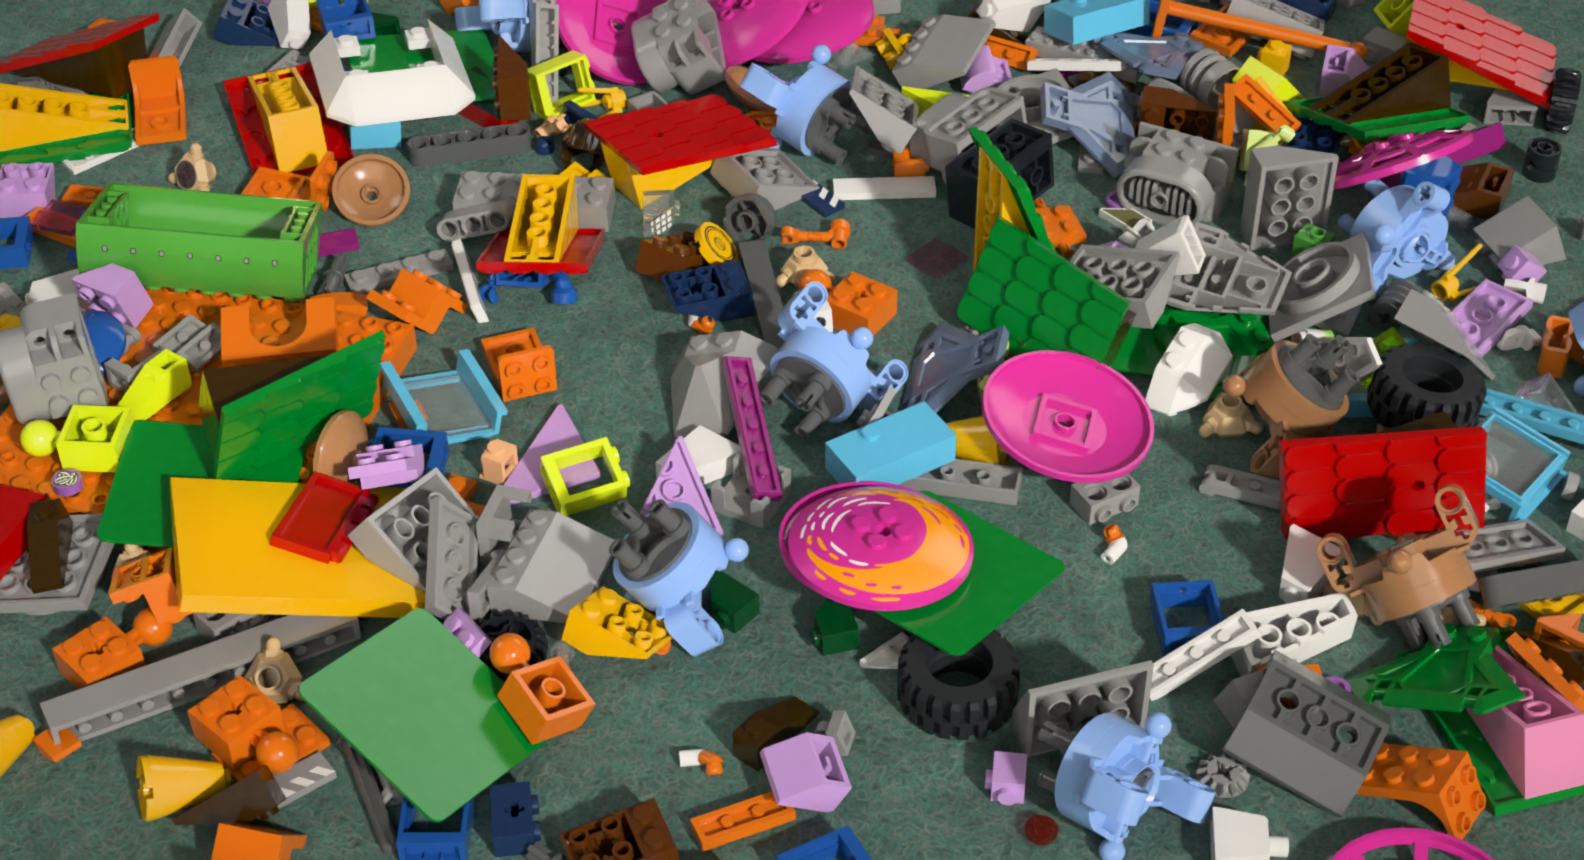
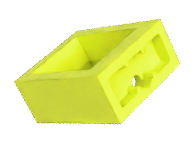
(539, 90)
(588, 499)

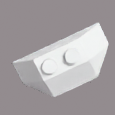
(1188, 370)

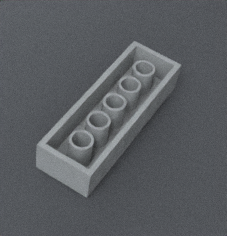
(594, 195)

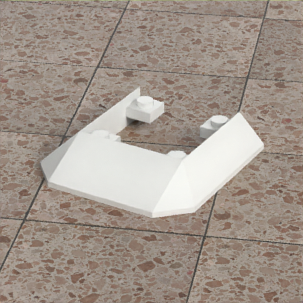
(394, 95)

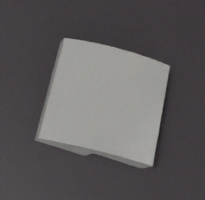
(192, 341)

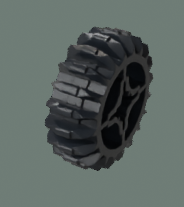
(1563, 100)
(523, 626)

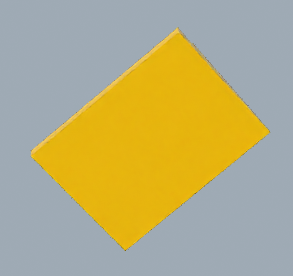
(231, 568)

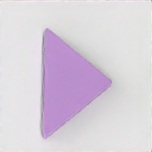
(555, 436)
(681, 483)

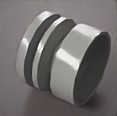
(1206, 75)

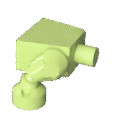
(1257, 139)

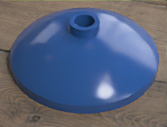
(106, 336)

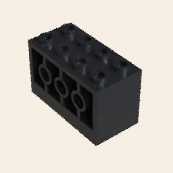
(1022, 145)

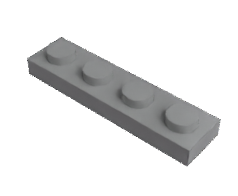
(386, 273)

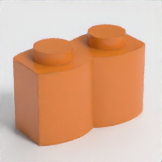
(1555, 346)

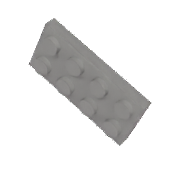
(1511, 545)
(449, 558)

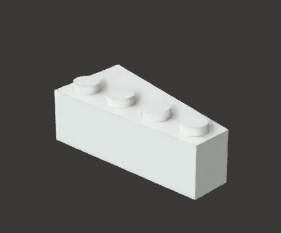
(1297, 630)

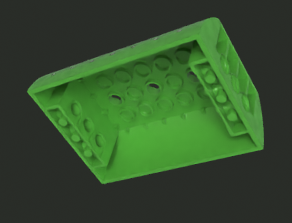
(203, 240)

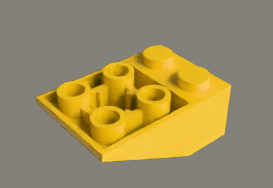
(614, 627)

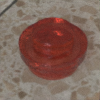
(1041, 830)

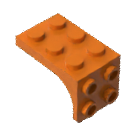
(158, 100)
(293, 186)
(520, 364)
(1431, 777)

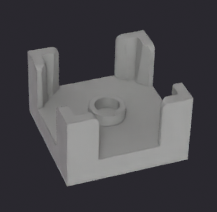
(736, 501)
(496, 522)

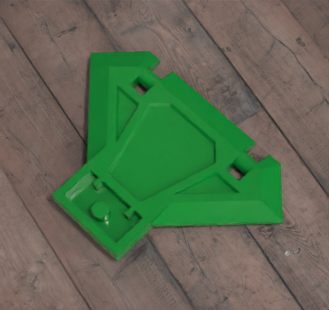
(1241, 332)
(1444, 677)

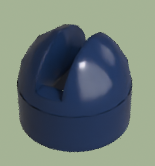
(544, 145)

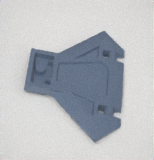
(1152, 55)
(1095, 116)
(950, 361)

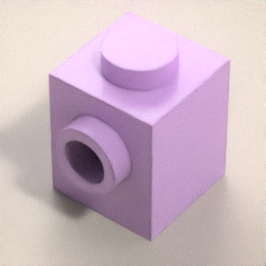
(1521, 265)
(1007, 777)

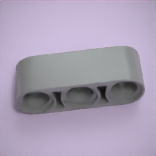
(466, 228)

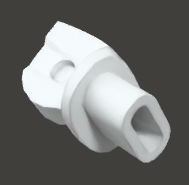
(1132, 235)
(1529, 289)
(1519, 337)

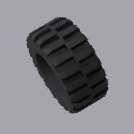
(1424, 382)
(954, 708)

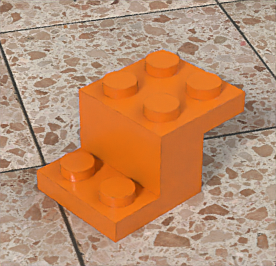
(418, 300)
(155, 579)
(254, 842)

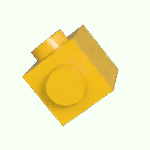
(1276, 56)

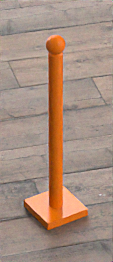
(1247, 25)

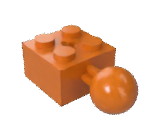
(856, 300)
(107, 651)
(540, 696)
(244, 723)

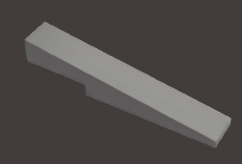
(545, 38)

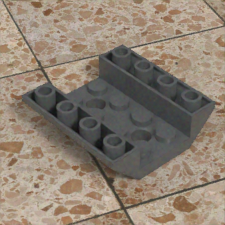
(1304, 744)

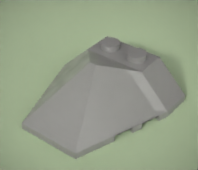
(1230, 278)
(699, 380)

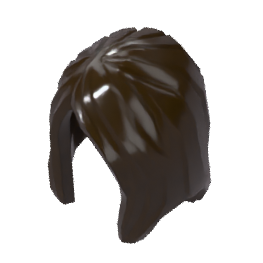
(579, 141)

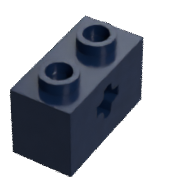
(513, 818)

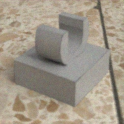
(839, 728)

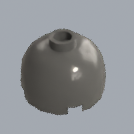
(749, 213)

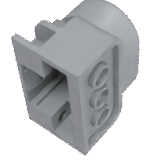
(680, 46)
(944, 127)
(1176, 176)
(50, 361)

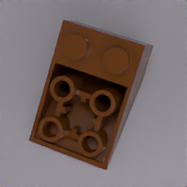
(510, 83)
(1177, 112)
(1483, 189)
(669, 254)
(623, 835)

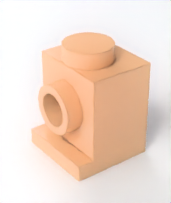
(496, 458)

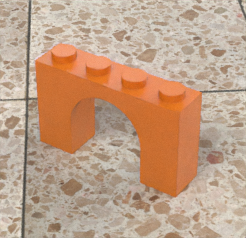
(241, 347)

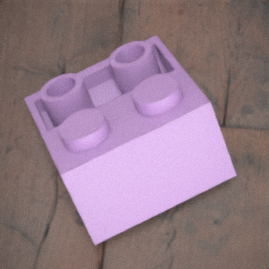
(1340, 67)
(25, 188)
(114, 292)
(806, 772)

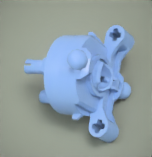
(1403, 230)

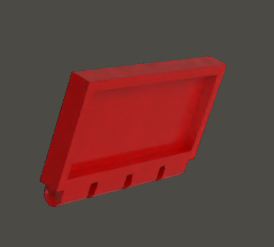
(323, 518)

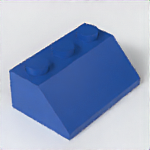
(1441, 172)

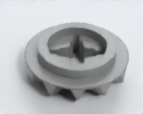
(1224, 787)

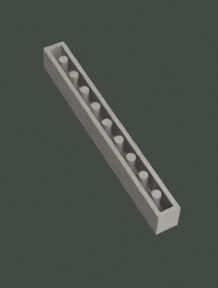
(189, 675)

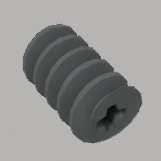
(1386, 307)

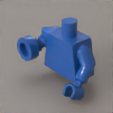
(562, 294)

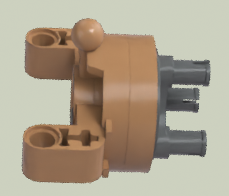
(1294, 394)
(1414, 576)

